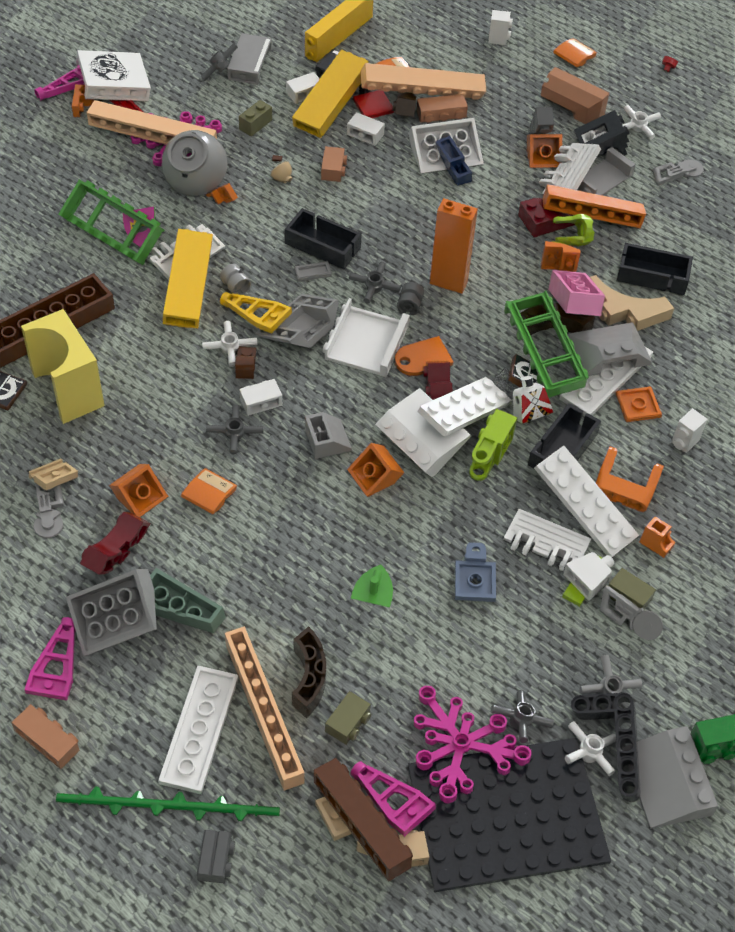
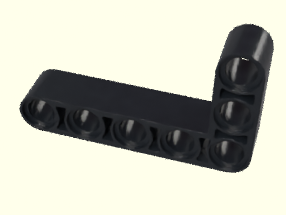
(623, 736)

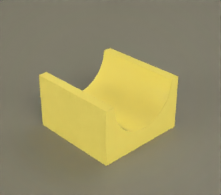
(60, 351)

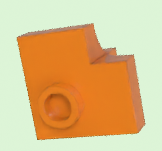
(657, 537)

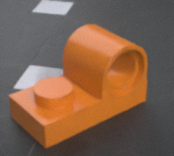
(79, 100)

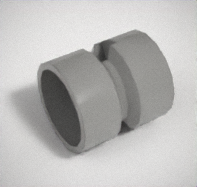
(235, 279)

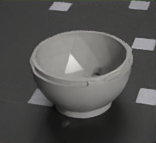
(204, 167)

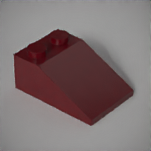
(540, 220)

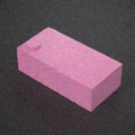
(576, 293)

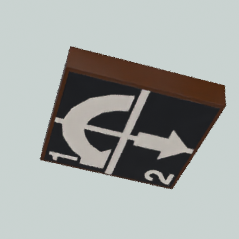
(520, 368)
(10, 389)

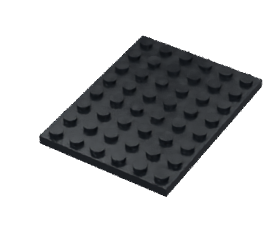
(513, 823)

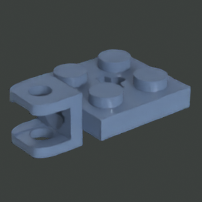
(475, 567)

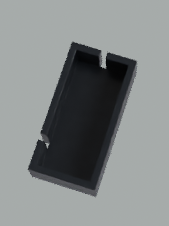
(327, 242)
(654, 268)
(568, 433)

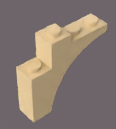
(636, 310)

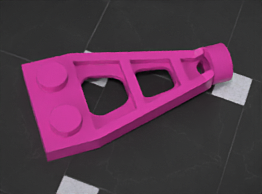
(52, 89)
(49, 684)
(409, 814)

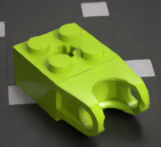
(492, 443)

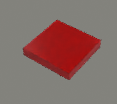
(373, 104)

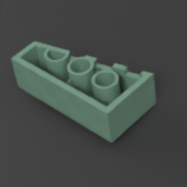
(183, 604)

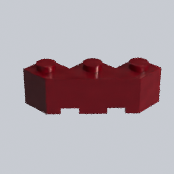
(438, 379)

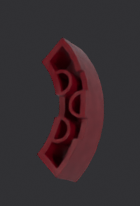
(115, 546)

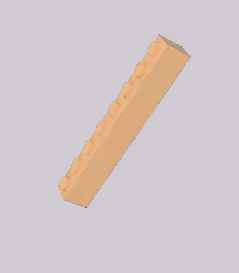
(422, 81)
(138, 123)
(264, 709)

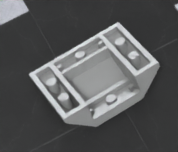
(308, 323)
(609, 346)

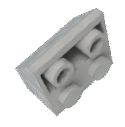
(326, 435)

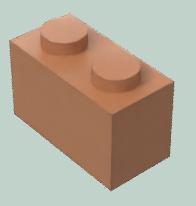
(332, 164)

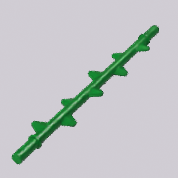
(156, 805)

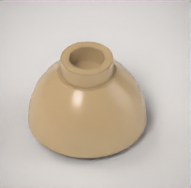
(282, 172)

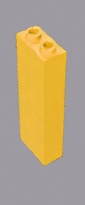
(336, 27)
(330, 94)
(187, 279)

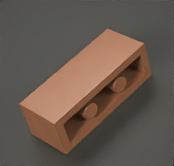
(441, 108)
(46, 736)

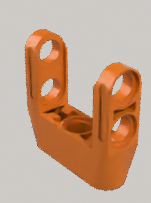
(624, 491)

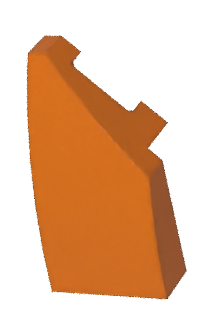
(223, 193)

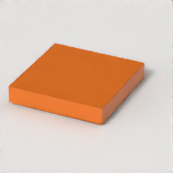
(638, 404)

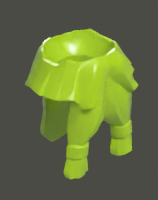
(584, 230)

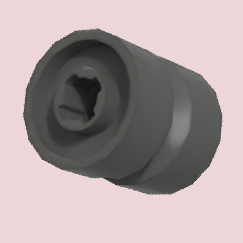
(410, 298)

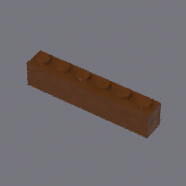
(363, 819)

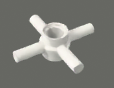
(640, 121)
(229, 343)
(591, 748)

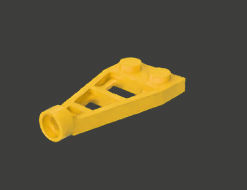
(269, 321)

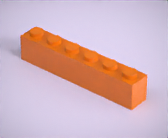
(594, 205)

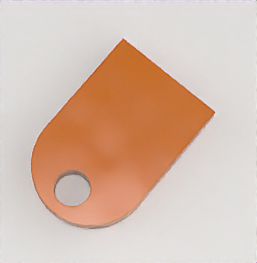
(419, 353)

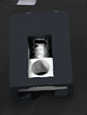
(606, 132)

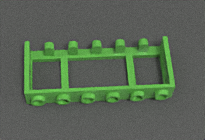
(74, 201)
(529, 347)

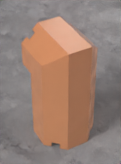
(576, 95)

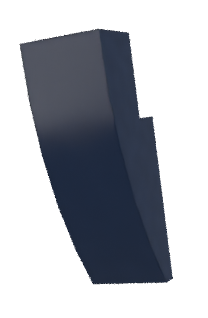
(454, 161)

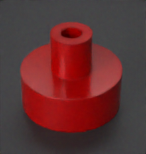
(669, 62)

